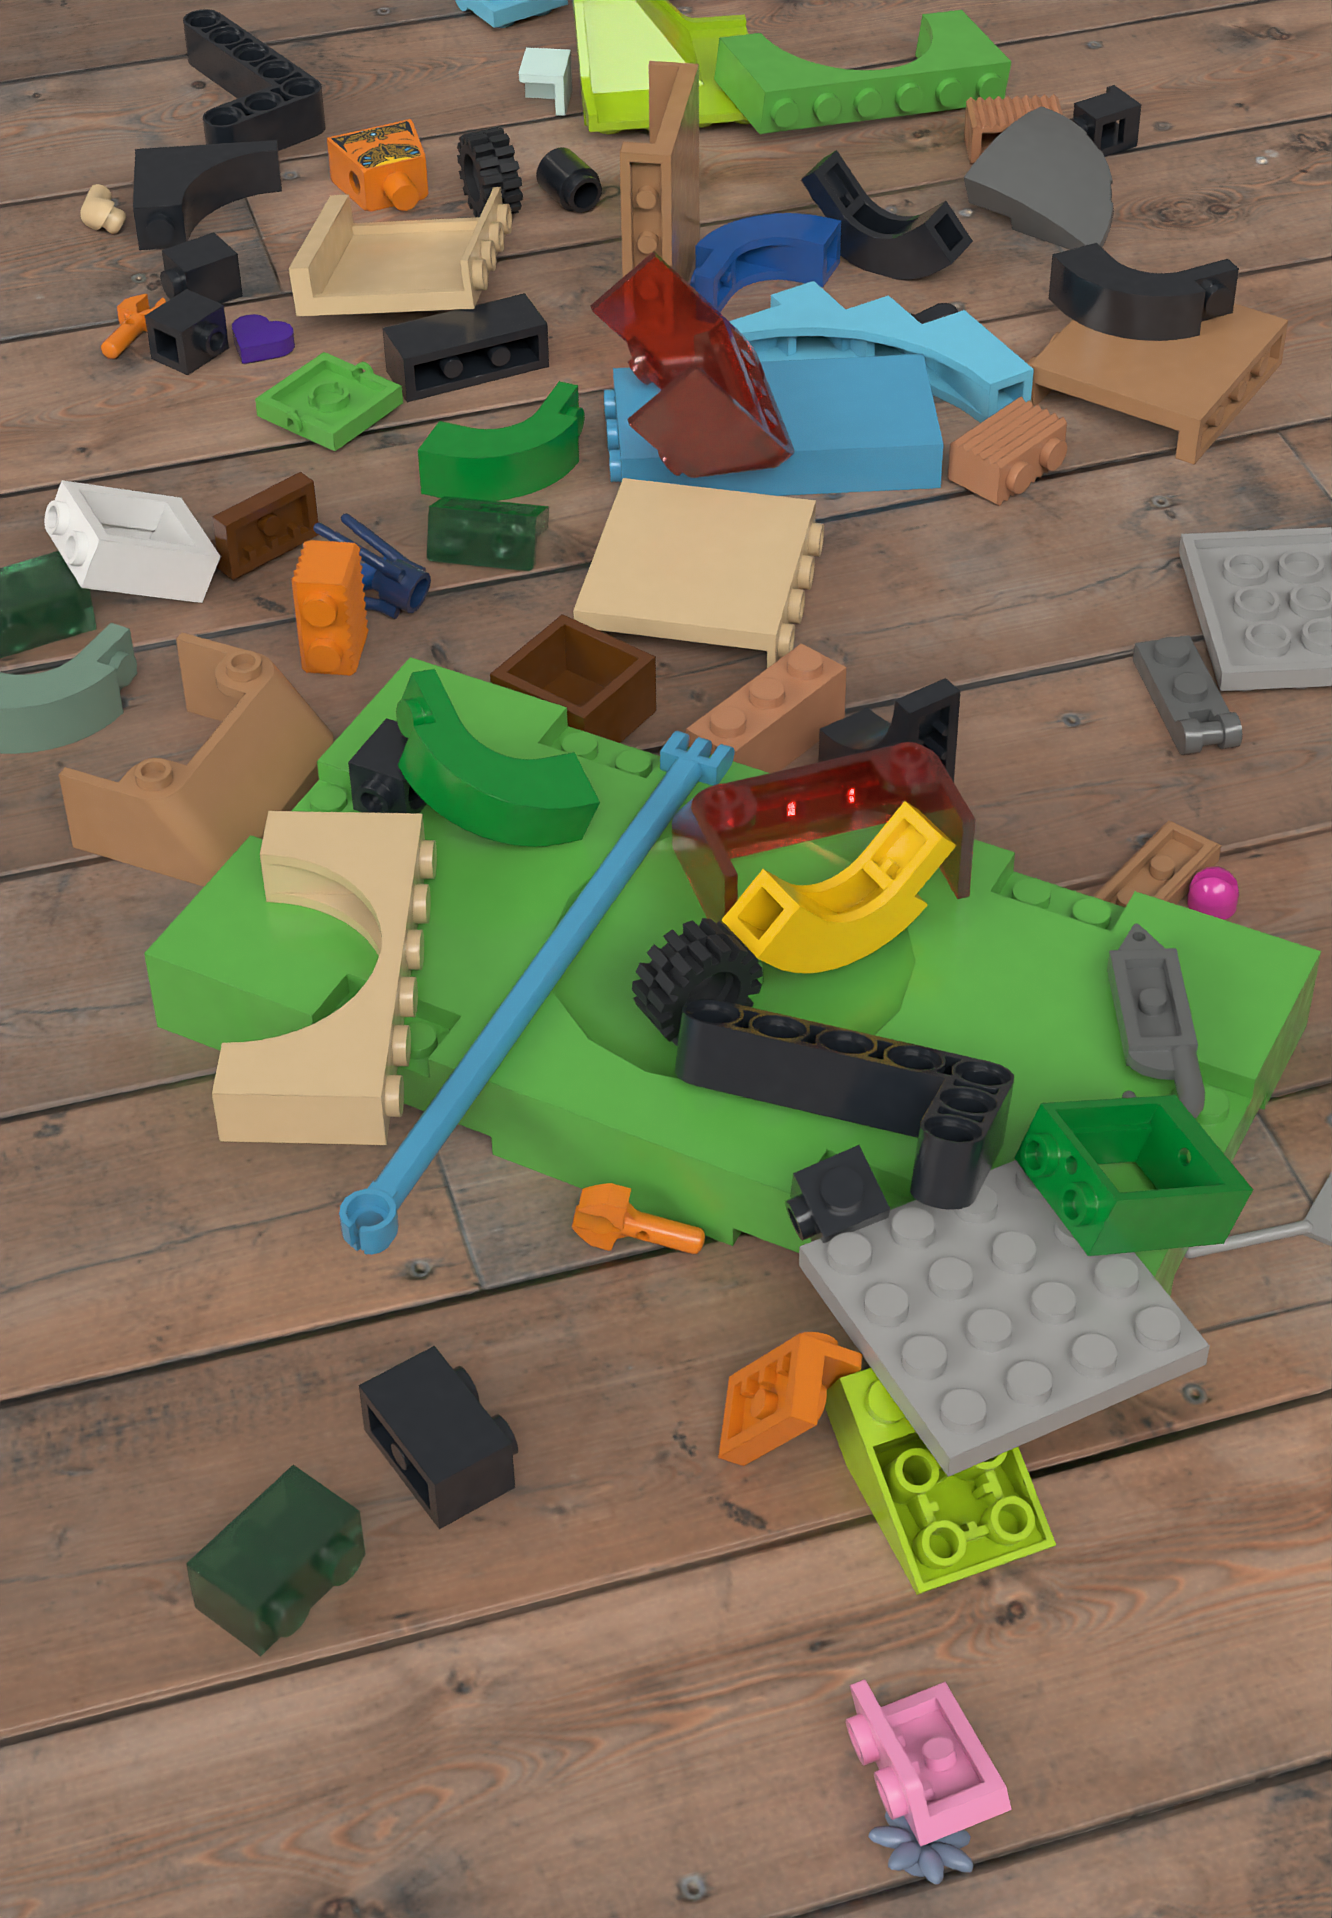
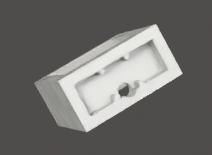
(131, 542)

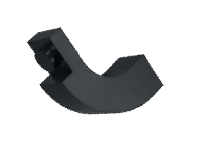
(879, 239)
(1136, 303)

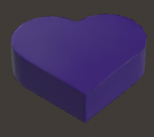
(261, 339)

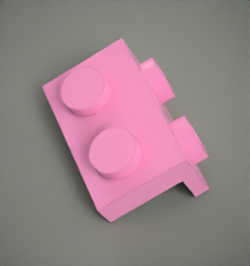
(926, 1761)

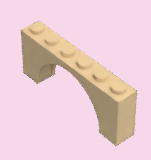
(340, 1073)

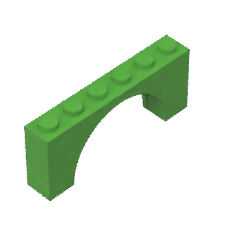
(792, 93)

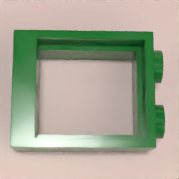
(1192, 1200)

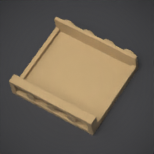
(396, 263)
(703, 566)

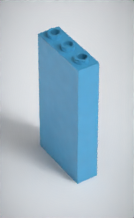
(848, 418)

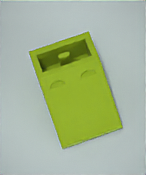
(932, 1521)

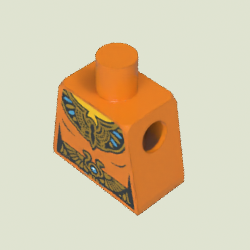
(380, 166)

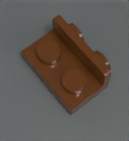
(265, 525)

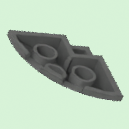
(1046, 180)

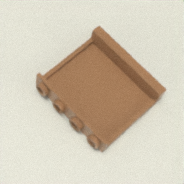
(663, 176)
(1178, 383)

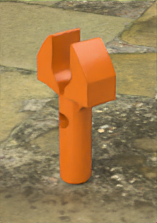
(132, 320)
(607, 1216)

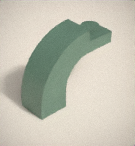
(70, 700)

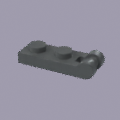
(1186, 695)

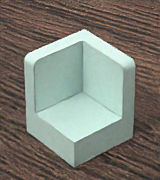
(548, 76)

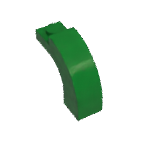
(507, 459)
(484, 790)

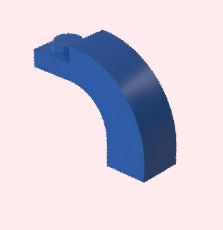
(764, 249)

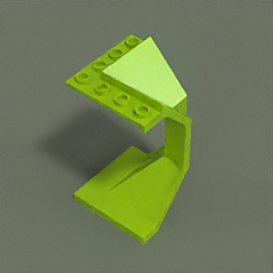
(614, 55)

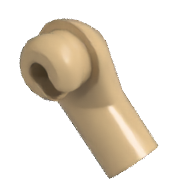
(100, 211)

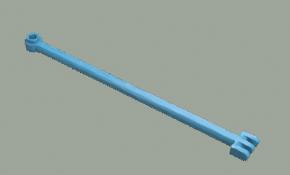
(371, 1214)

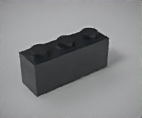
(466, 347)

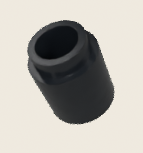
(569, 180)

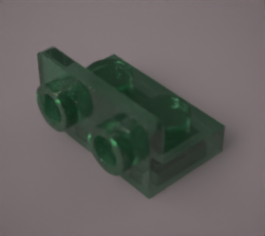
(485, 532)

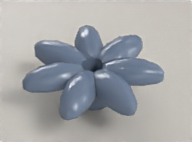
(922, 1860)

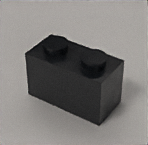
(439, 1436)

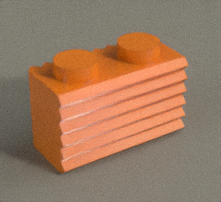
(330, 607)

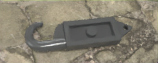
(1155, 1016)

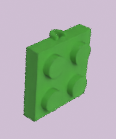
(329, 400)

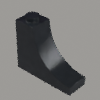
(187, 183)
(920, 717)

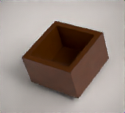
(594, 675)

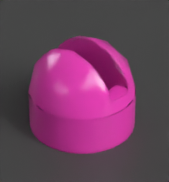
(1214, 892)

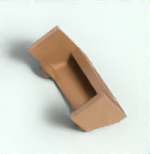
(200, 813)

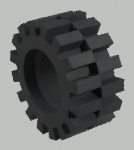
(489, 163)
(696, 965)

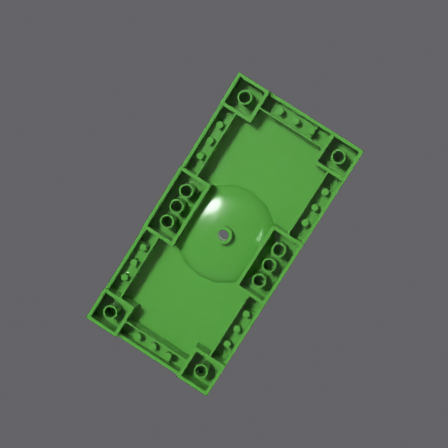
(594, 1082)

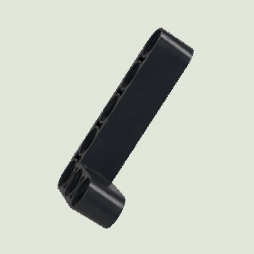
(271, 92)
(940, 1097)

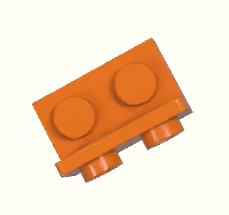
(781, 1395)

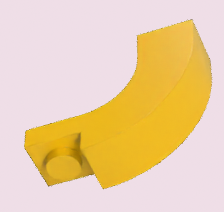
(848, 914)

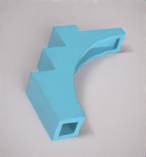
(960, 355)

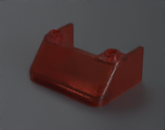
(713, 395)
(815, 804)

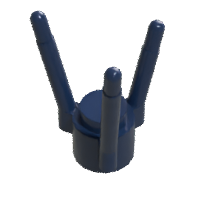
(397, 579)

